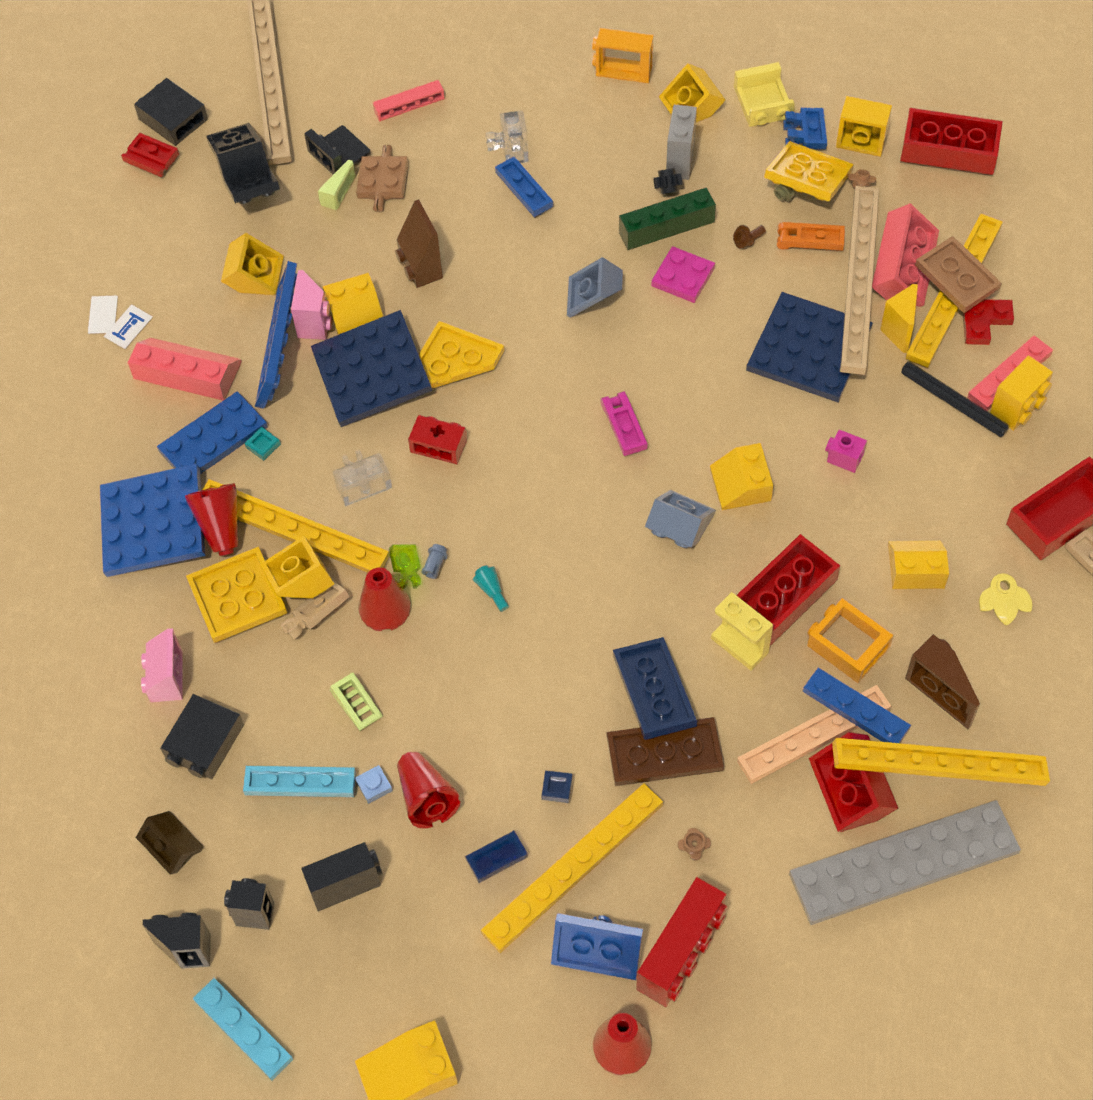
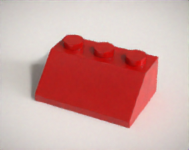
(852, 795)

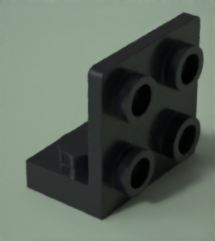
(335, 148)

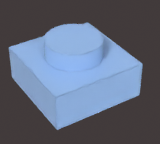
(373, 784)

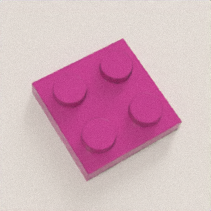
(683, 274)

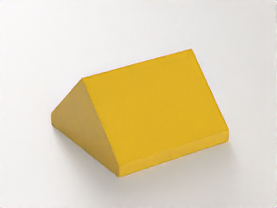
(899, 317)

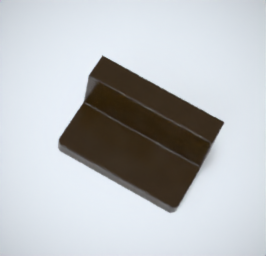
(168, 841)

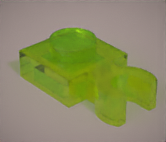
(406, 561)

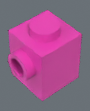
(846, 450)

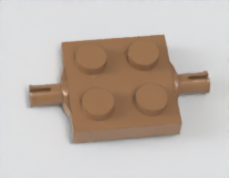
(382, 177)

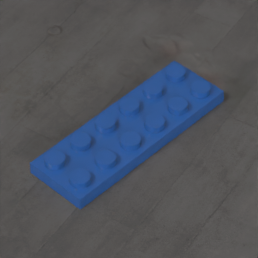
(277, 336)

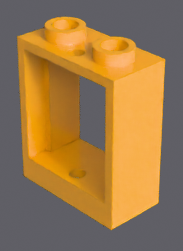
(623, 68)
(854, 669)

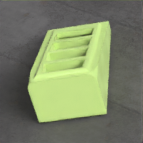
(335, 189)
(348, 681)

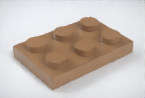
(958, 274)

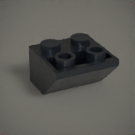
(181, 938)

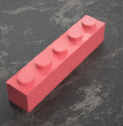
(408, 100)

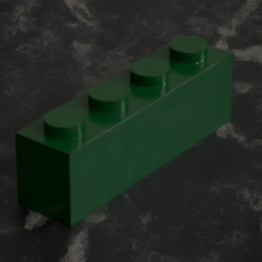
(667, 218)

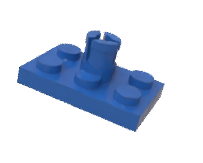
(596, 946)

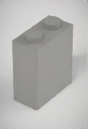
(681, 139)

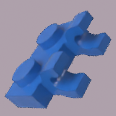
(812, 128)

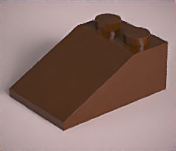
(419, 247)
(941, 678)

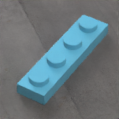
(299, 781)
(243, 1029)

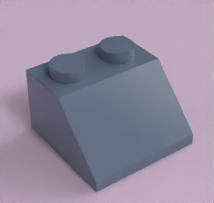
(679, 518)

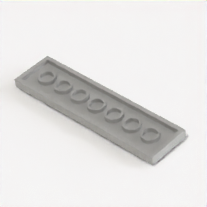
(904, 862)

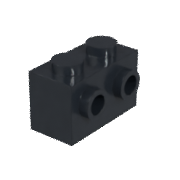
(249, 904)

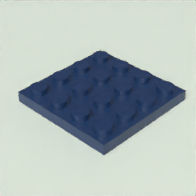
(802, 347)
(371, 368)

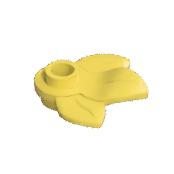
(1005, 602)

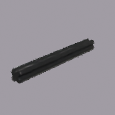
(955, 399)

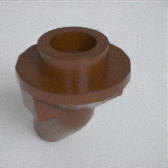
(743, 237)

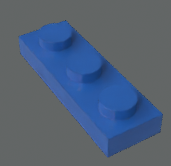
(524, 186)

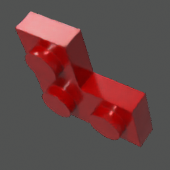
(981, 316)

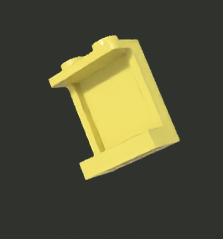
(762, 94)
(742, 631)

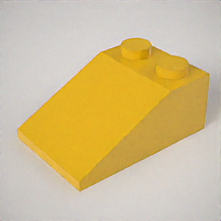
(408, 1066)

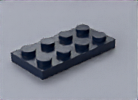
(654, 688)

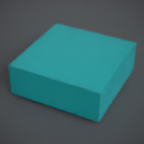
(262, 444)

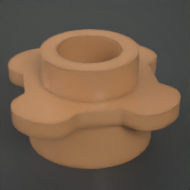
(861, 178)
(694, 835)

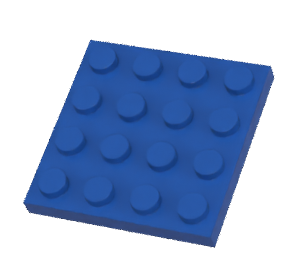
(150, 521)

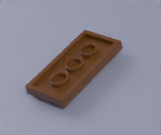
(665, 756)

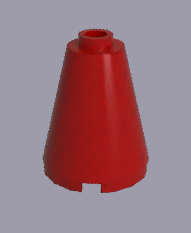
(217, 516)
(383, 601)
(425, 791)
(622, 1045)

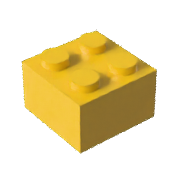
(863, 126)
(1022, 393)

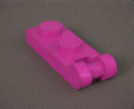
(624, 423)

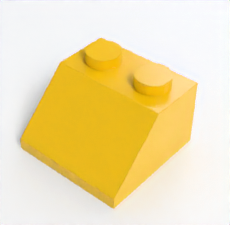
(693, 89)
(252, 266)
(352, 302)
(742, 477)
(918, 564)
(297, 571)

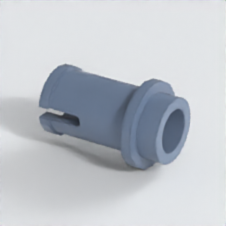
(437, 554)

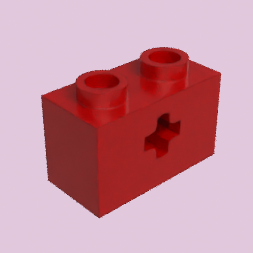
(437, 439)

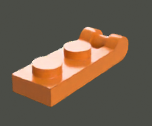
(810, 236)

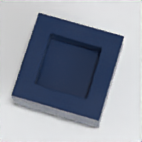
(557, 786)

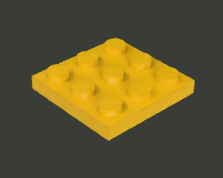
(808, 171)
(235, 595)

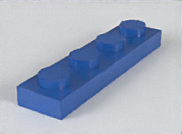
(856, 707)

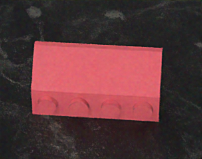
(904, 240)
(183, 368)

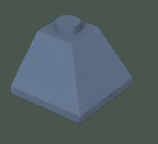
(593, 285)

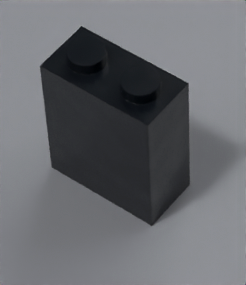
(171, 111)
(202, 737)
(342, 876)

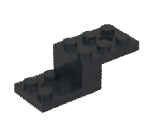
(243, 163)

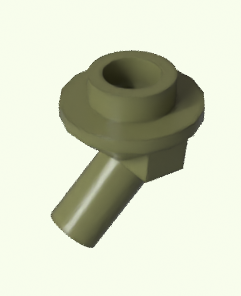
(783, 192)

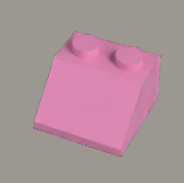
(310, 309)
(163, 668)

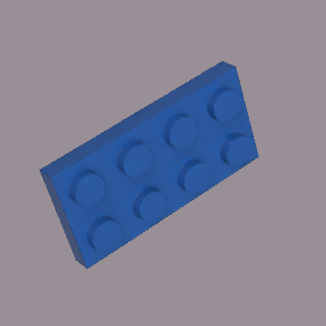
(213, 434)

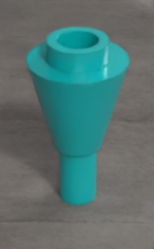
(488, 581)

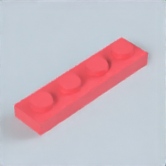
(985, 391)

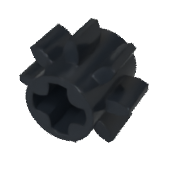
(668, 181)

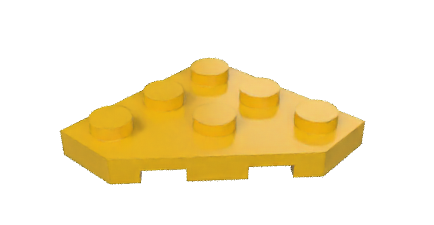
(457, 354)

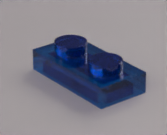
(496, 856)

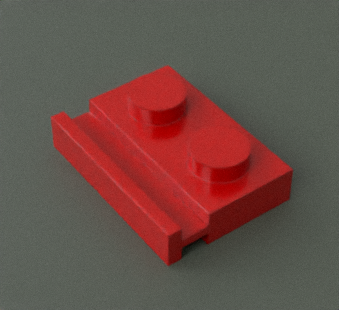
(150, 154)

